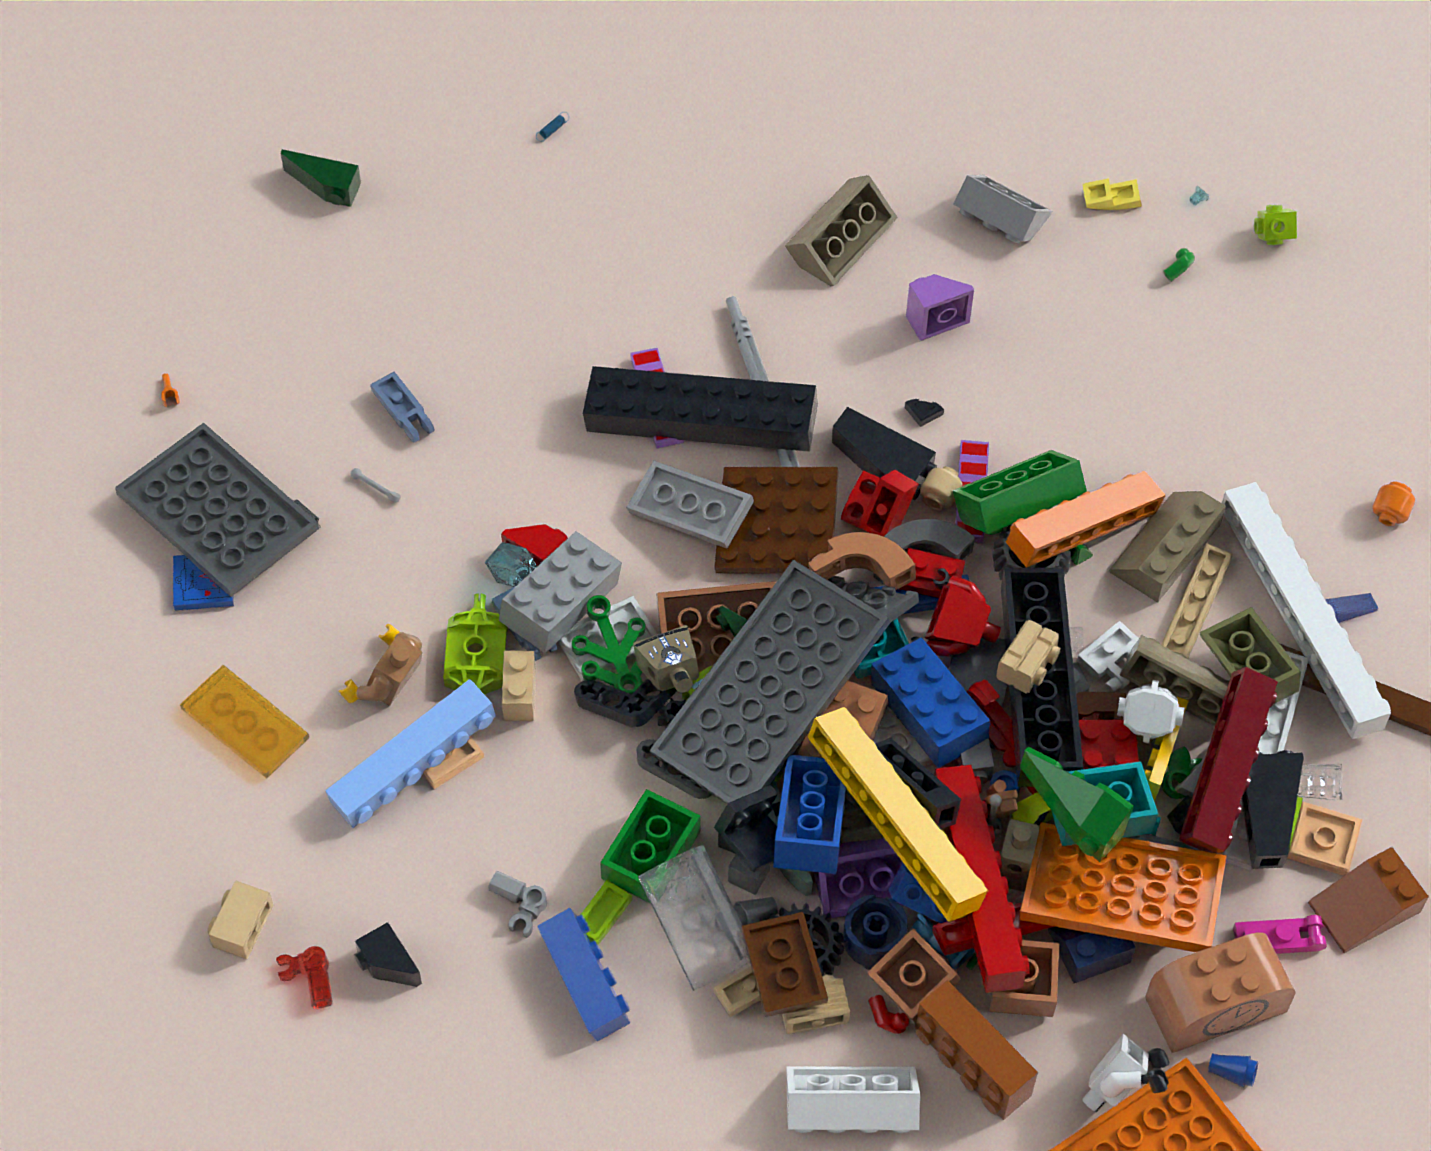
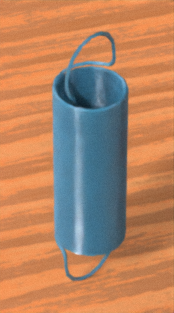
(551, 127)

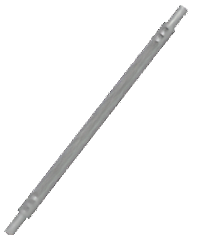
(754, 363)

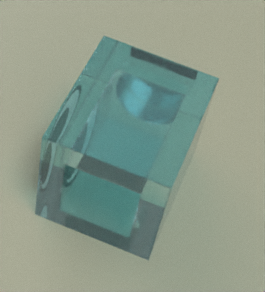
(510, 564)

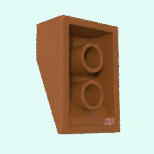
(1369, 900)

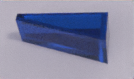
(1352, 606)

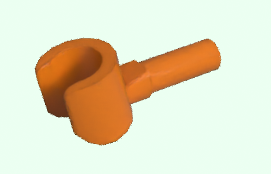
(168, 390)

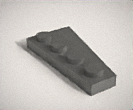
(884, 600)

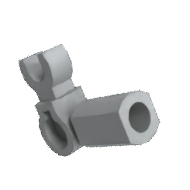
(532, 899)

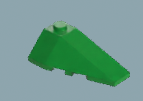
(1089, 813)

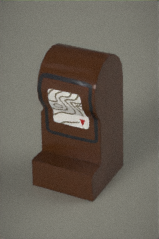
(1099, 705)

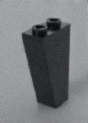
(881, 448)
(928, 790)
(1271, 807)

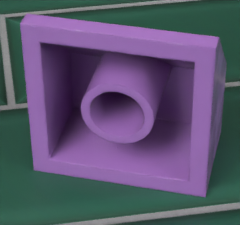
(938, 305)

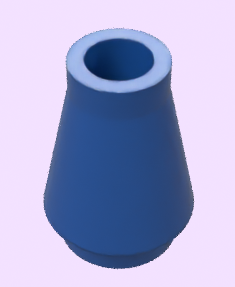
(1234, 1068)

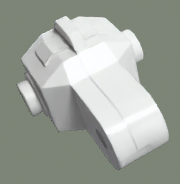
(1150, 711)

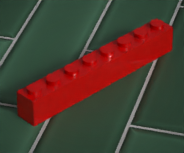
(992, 926)

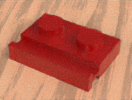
(927, 568)

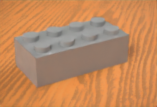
(558, 591)

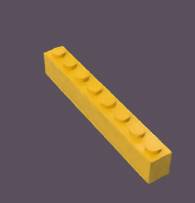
(897, 814)

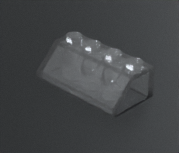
(696, 916)

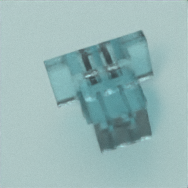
(1198, 196)

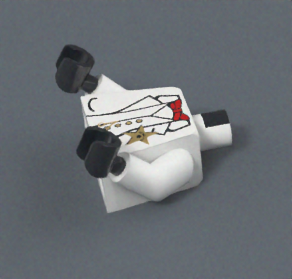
(1123, 1070)

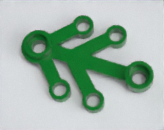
(614, 653)

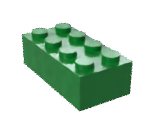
(1019, 491)

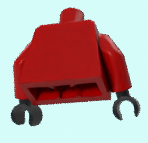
(959, 618)

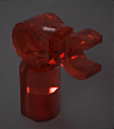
(315, 964)

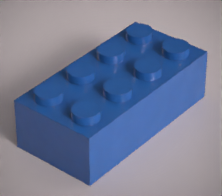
(930, 702)
(809, 816)

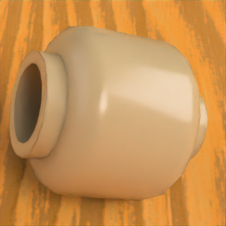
(938, 488)

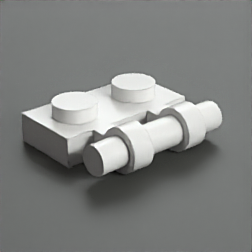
(1106, 653)

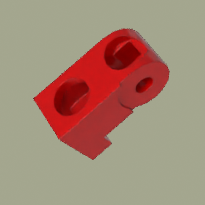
(859, 499)

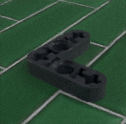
(631, 710)

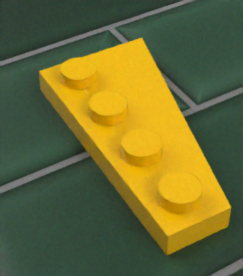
(1160, 758)

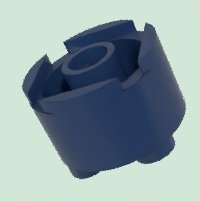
(873, 929)

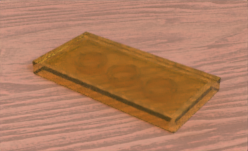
(244, 721)

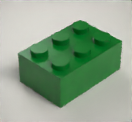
(649, 837)

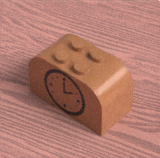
(1219, 991)

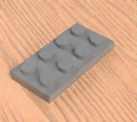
(690, 504)

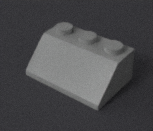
(1001, 208)

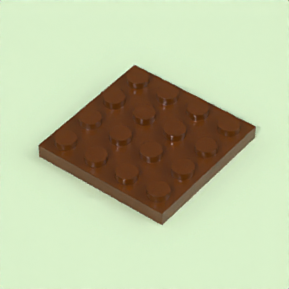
(787, 520)

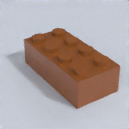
(975, 1050)

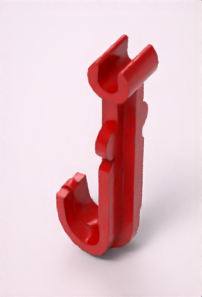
(1000, 723)

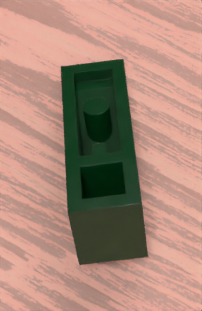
(327, 178)

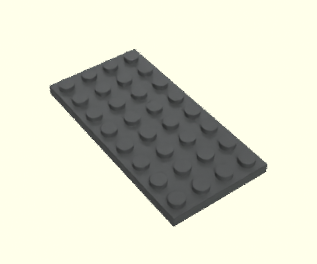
(770, 685)

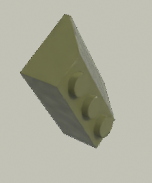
(1249, 643)

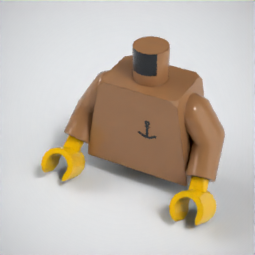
(391, 670)

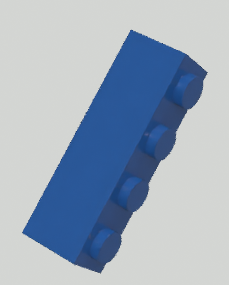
(584, 975)

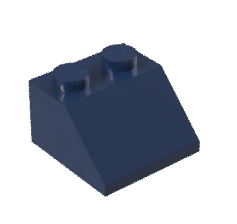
(1090, 953)

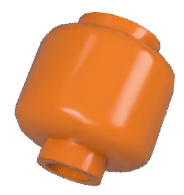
(1393, 503)

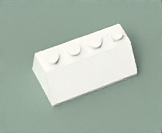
(852, 1099)

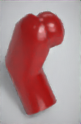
(886, 1020)

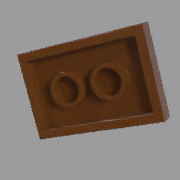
(784, 964)

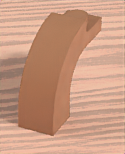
(866, 552)

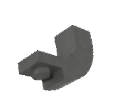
(933, 537)

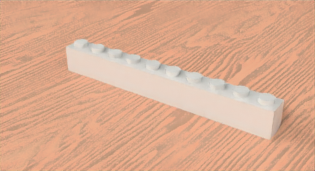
(1306, 611)

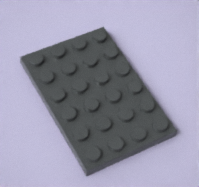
(217, 509)

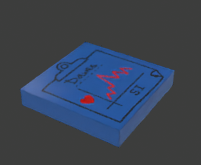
(195, 589)

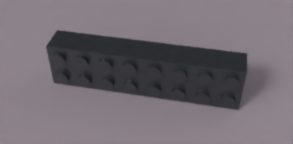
(701, 408)
(1049, 712)

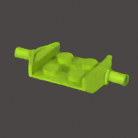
(485, 666)

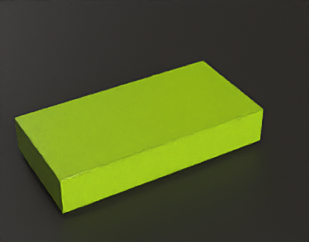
(605, 910)

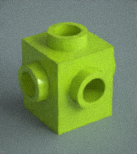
(1276, 224)

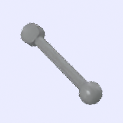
(357, 474)

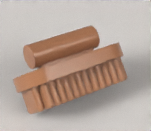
(1008, 803)

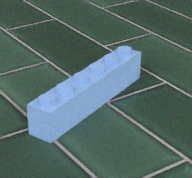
(410, 753)

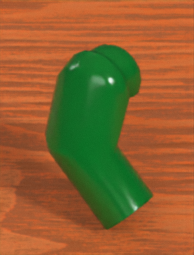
(1183, 262)

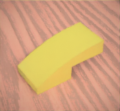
(1108, 196)

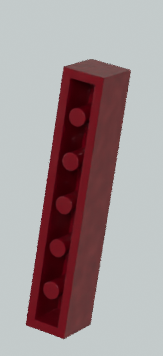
(1229, 761)

